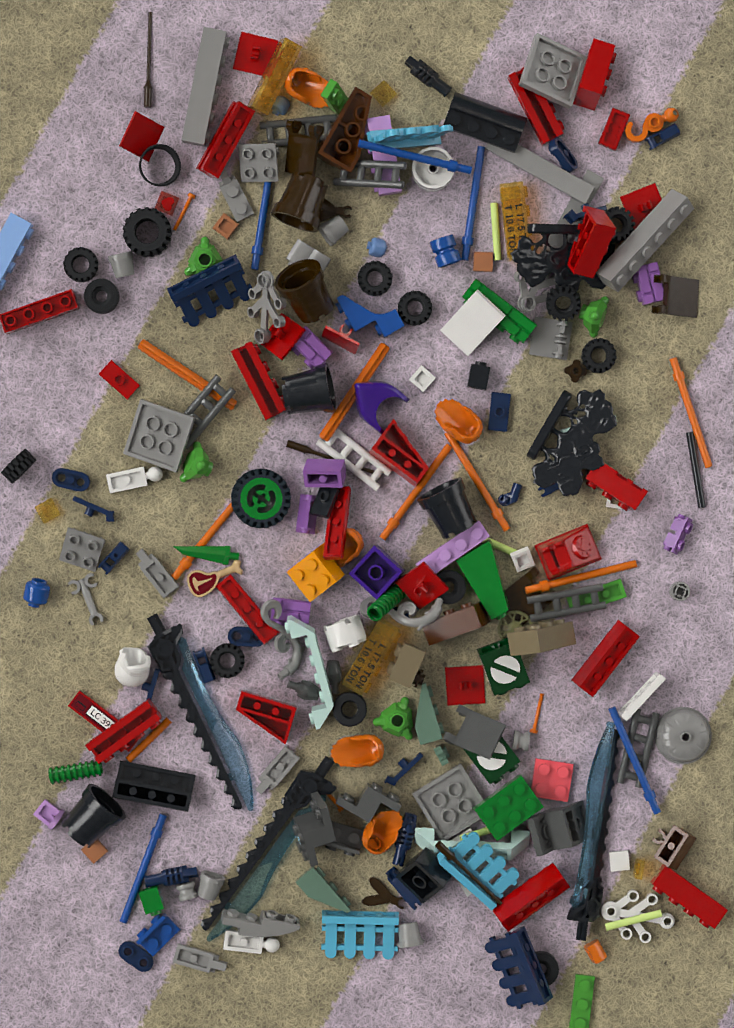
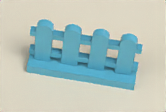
(409, 137)
(487, 873)
(369, 920)

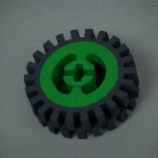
(249, 514)

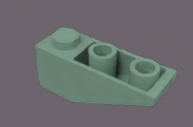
(426, 722)
(318, 888)

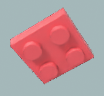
(552, 779)

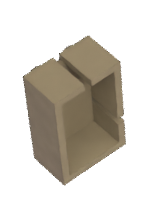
(541, 637)
(405, 664)

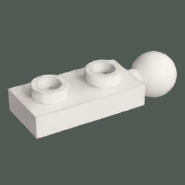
(132, 478)
(248, 944)

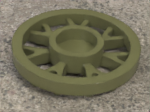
(513, 624)

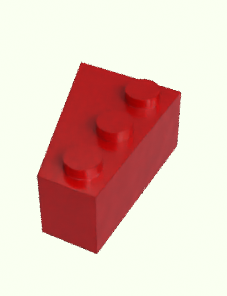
(594, 74)
(399, 455)
(616, 487)
(268, 713)

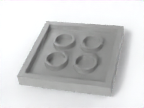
(552, 71)
(159, 435)
(449, 802)

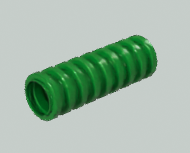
(385, 603)
(75, 772)

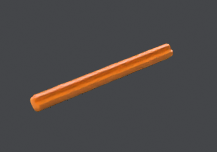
(181, 370)
(350, 397)

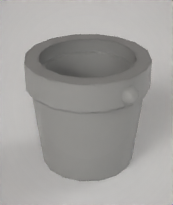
(333, 230)
(122, 264)
(210, 885)
(409, 935)

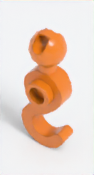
(652, 124)

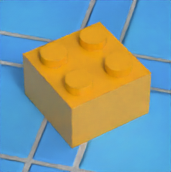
(315, 574)

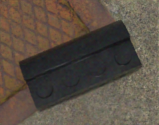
(485, 122)
(154, 786)

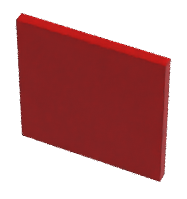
(254, 53)
(140, 135)
(641, 202)
(284, 338)
(341, 339)
(422, 585)
(465, 685)

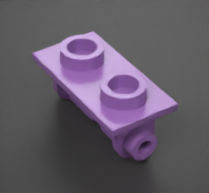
(306, 521)
(682, 528)

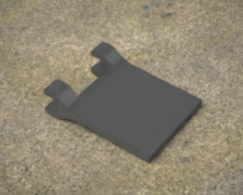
(477, 733)

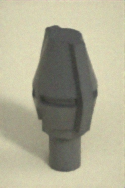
(334, 675)
(305, 690)

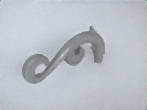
(408, 607)
(279, 642)

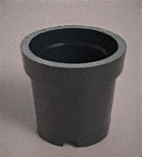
(310, 391)
(448, 507)
(93, 816)

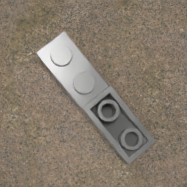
(267, 925)

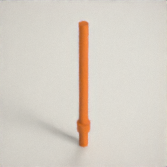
(679, 377)
(497, 513)
(393, 522)
(186, 562)
(545, 585)

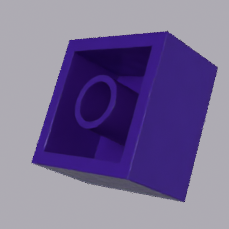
(377, 572)

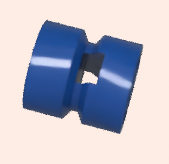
(445, 251)

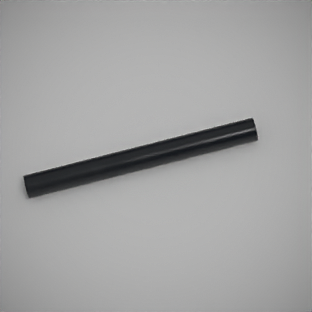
(695, 469)

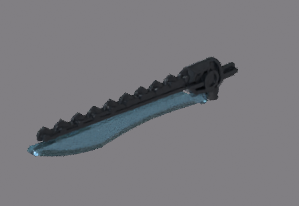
(168, 660)
(296, 797)
(588, 888)

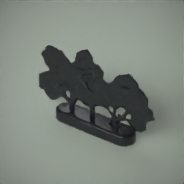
(536, 266)
(576, 446)

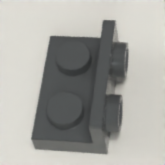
(347, 839)

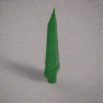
(216, 554)

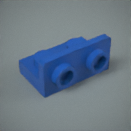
(157, 934)

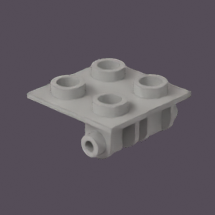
(258, 162)
(551, 338)
(81, 549)

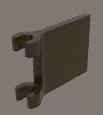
(302, 148)
(679, 296)
(517, 596)

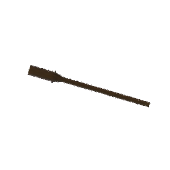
(148, 88)
(305, 449)
(451, 856)

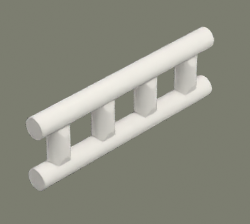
(355, 469)

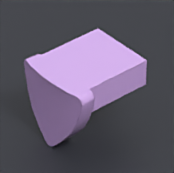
(49, 814)

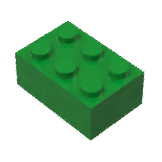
(508, 807)

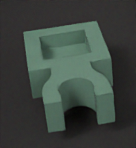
(442, 754)

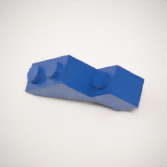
(359, 317)

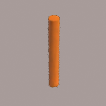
(148, 740)

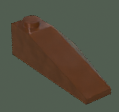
(341, 142)

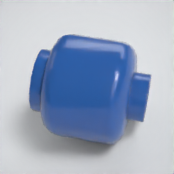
(36, 592)

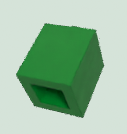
(152, 900)

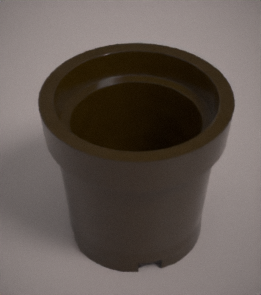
(301, 202)
(305, 290)

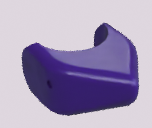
(369, 397)

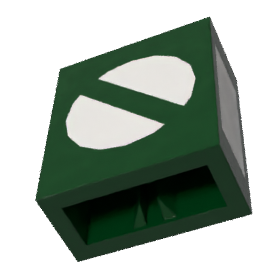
(502, 669)
(500, 762)

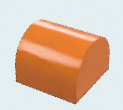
(595, 951)

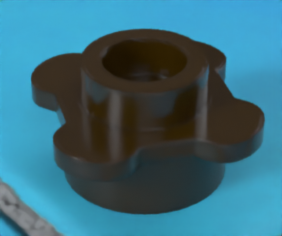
(570, 371)
(419, 678)

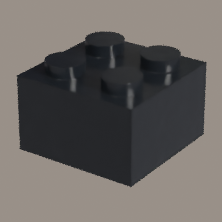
(423, 875)

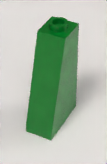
(485, 578)

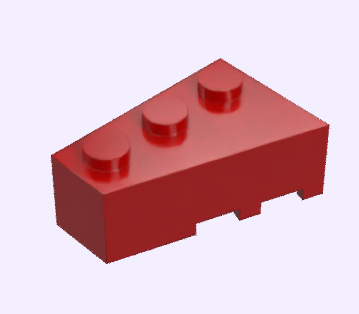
(592, 242)

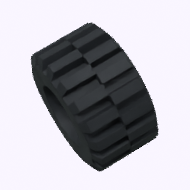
(147, 249)

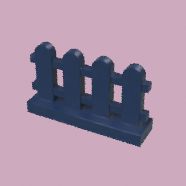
(205, 281)
(528, 964)

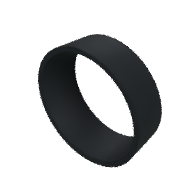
(174, 155)

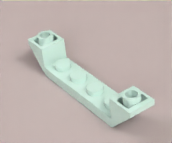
(297, 629)
(518, 842)

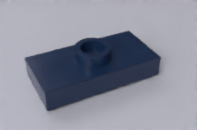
(499, 412)

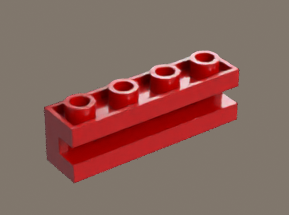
(537, 110)
(225, 139)
(39, 311)
(258, 380)
(605, 658)
(124, 730)
(689, 896)
(530, 897)

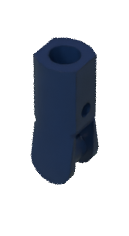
(665, 135)
(116, 555)
(205, 669)

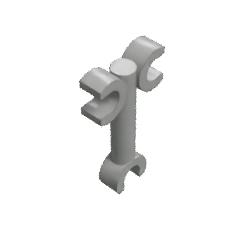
(83, 585)

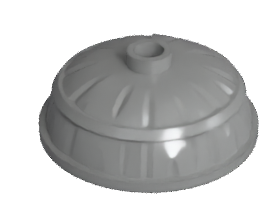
(673, 726)

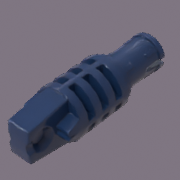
(405, 838)
(171, 876)

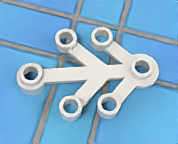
(635, 910)

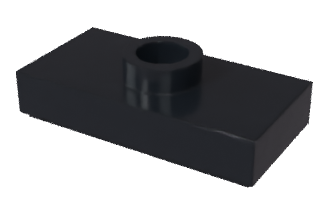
(324, 502)

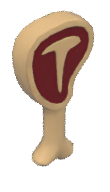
(203, 583)

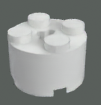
(345, 633)

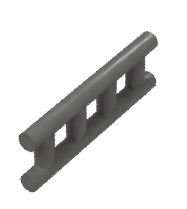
(306, 121)
(377, 182)
(214, 409)
(574, 594)
(647, 740)

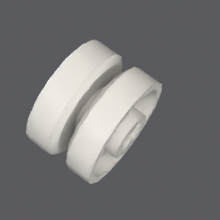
(430, 180)

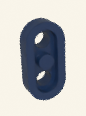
(563, 155)
(71, 479)
(246, 637)
(136, 956)

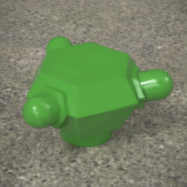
(202, 257)
(594, 315)
(196, 464)
(396, 719)

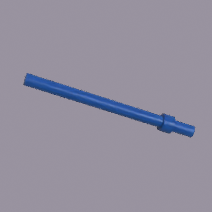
(451, 165)
(467, 240)
(257, 249)
(649, 794)
(156, 833)

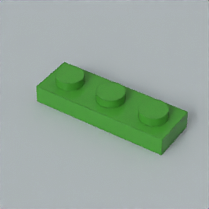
(334, 96)
(612, 591)
(581, 1001)

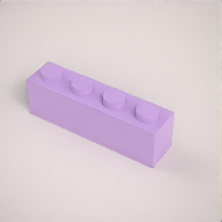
(374, 124)
(455, 547)

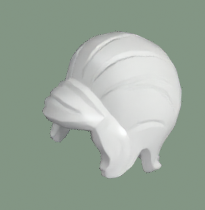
(132, 667)

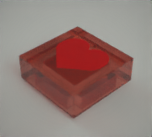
(167, 203)

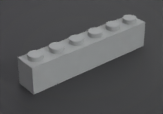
(204, 87)
(645, 240)

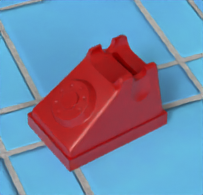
(567, 552)

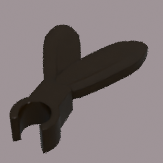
(330, 211)
(383, 897)

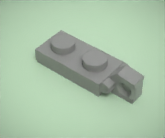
(234, 197)
(156, 573)
(277, 769)
(198, 959)

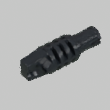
(427, 75)

